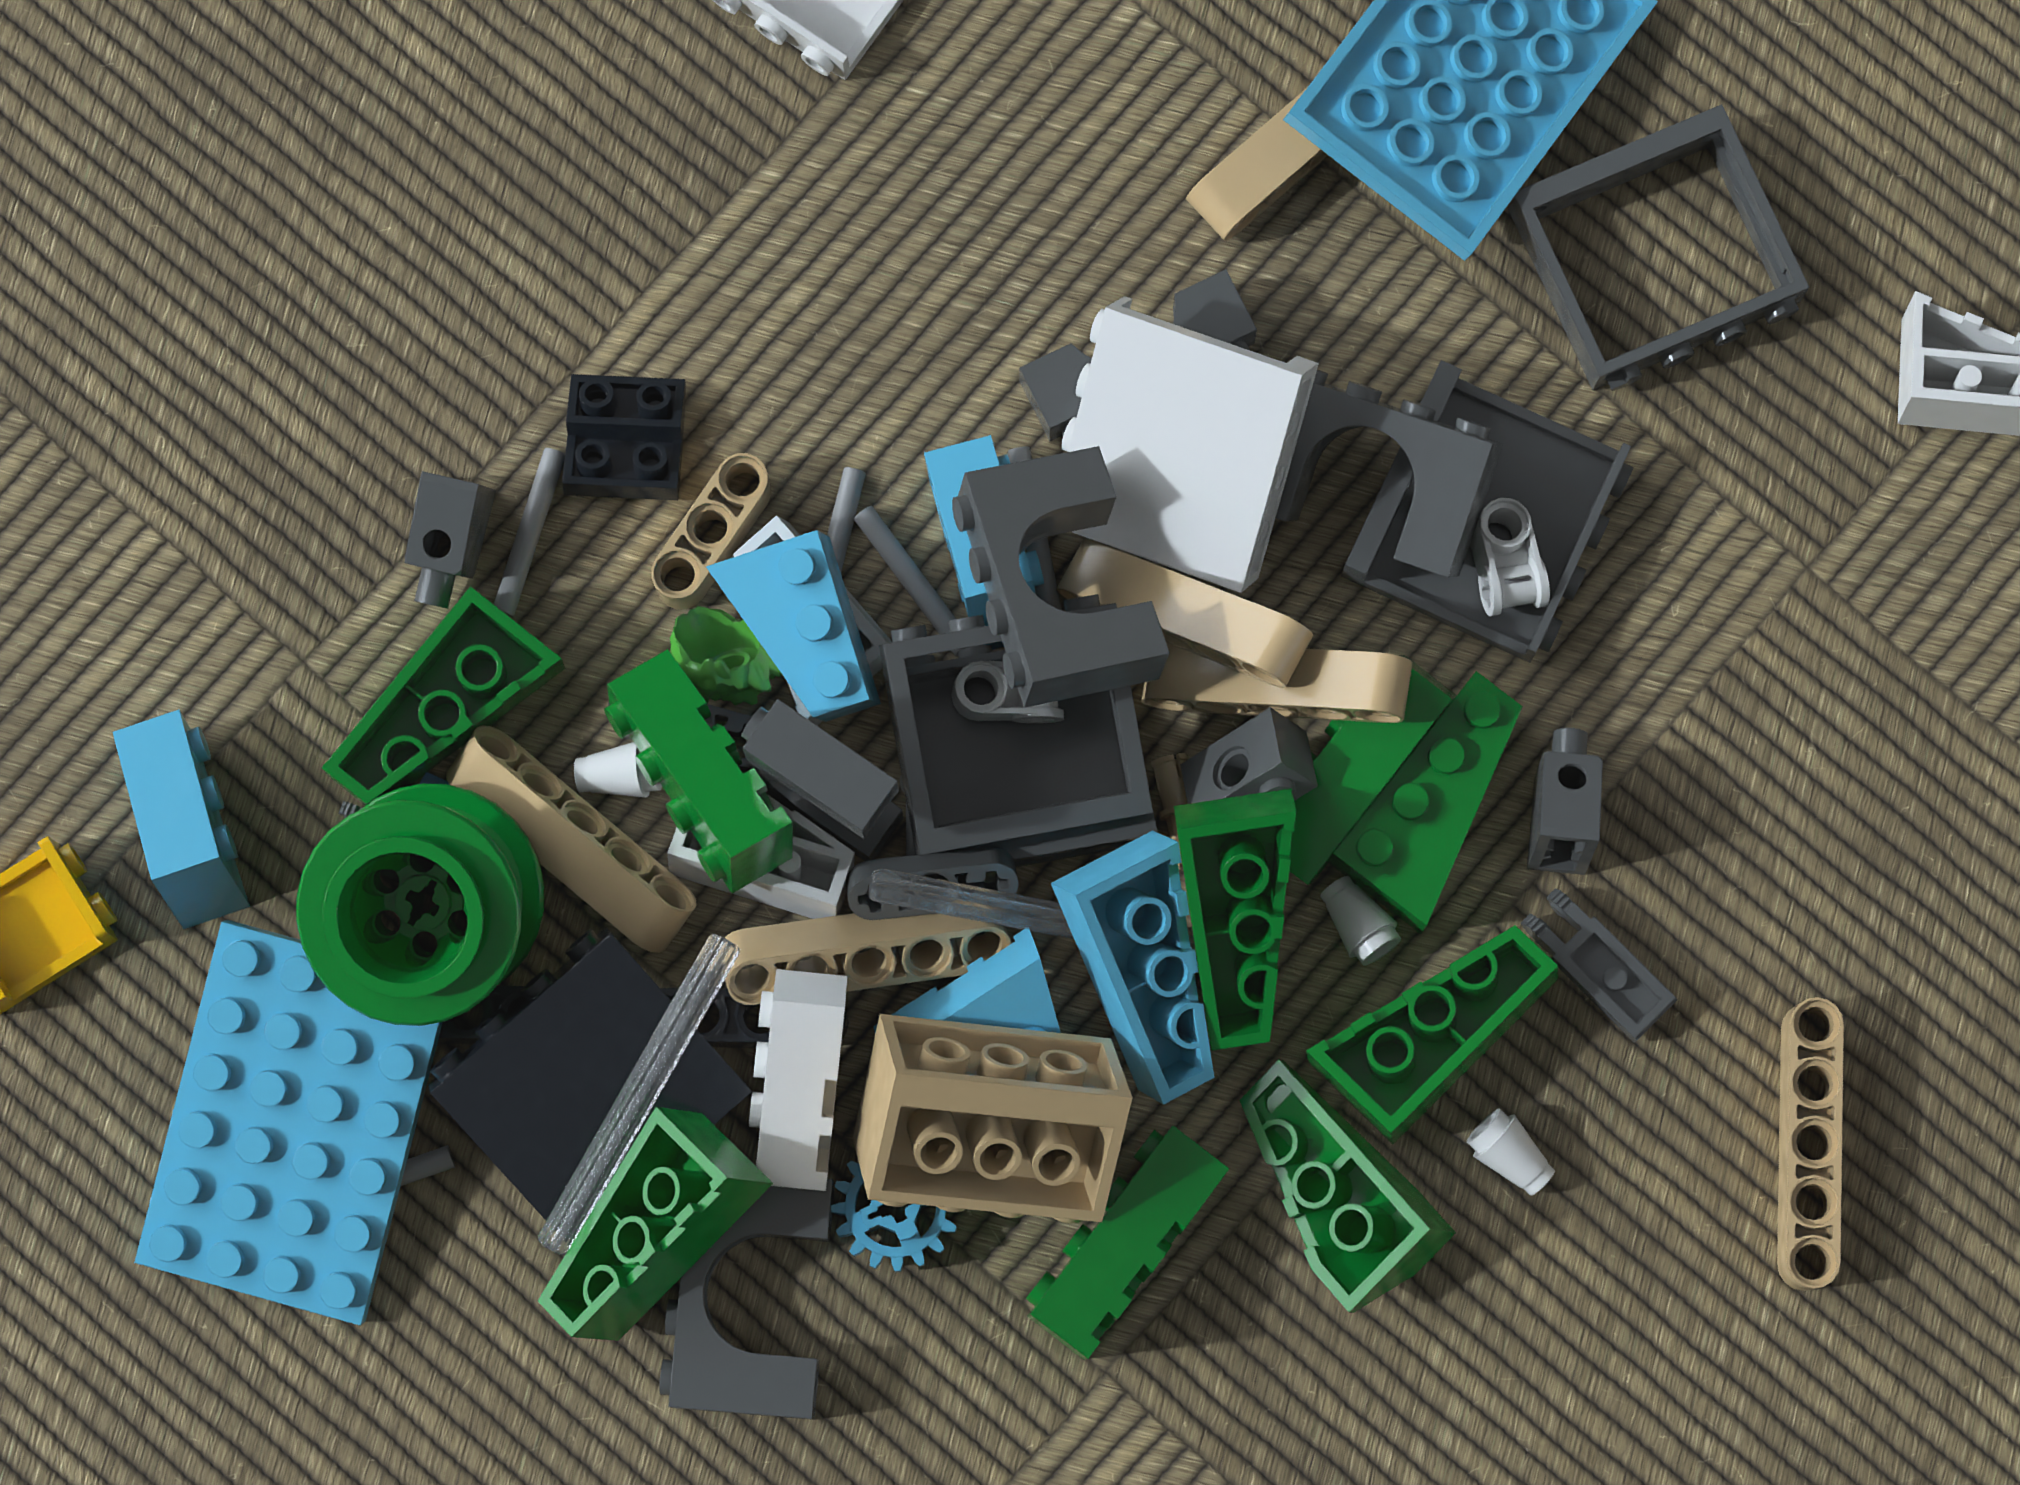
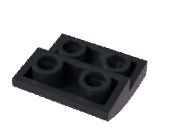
(624, 437)

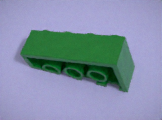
(458, 680)
(1356, 770)
(699, 773)
(1421, 817)
(1236, 892)
(1422, 1042)
(651, 1224)
(1128, 1243)

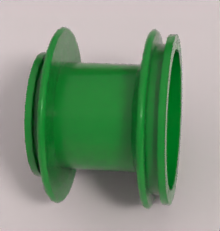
(479, 868)

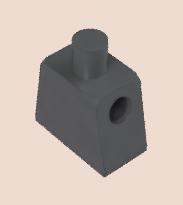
(443, 509)
(1566, 806)

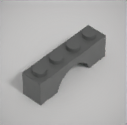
(1206, 307)

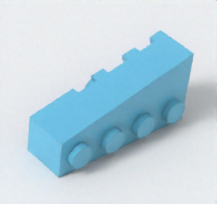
(1138, 953)

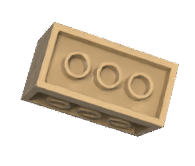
(991, 1119)

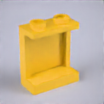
(47, 921)

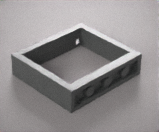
(1705, 130)
(932, 839)

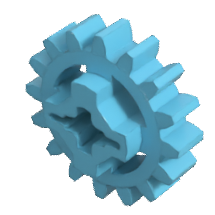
(860, 1223)

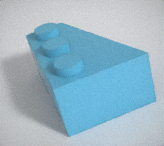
(945, 473)
(803, 620)
(180, 818)
(994, 992)

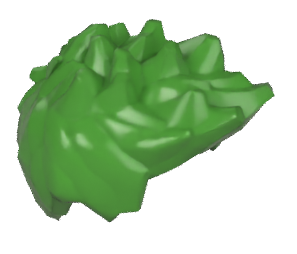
(721, 656)

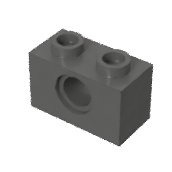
(1253, 759)

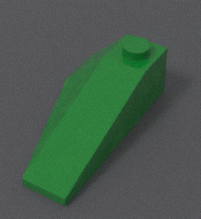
(1351, 1205)

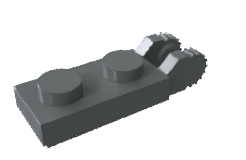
(1602, 968)

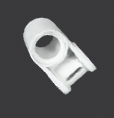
(1508, 569)
(1007, 701)

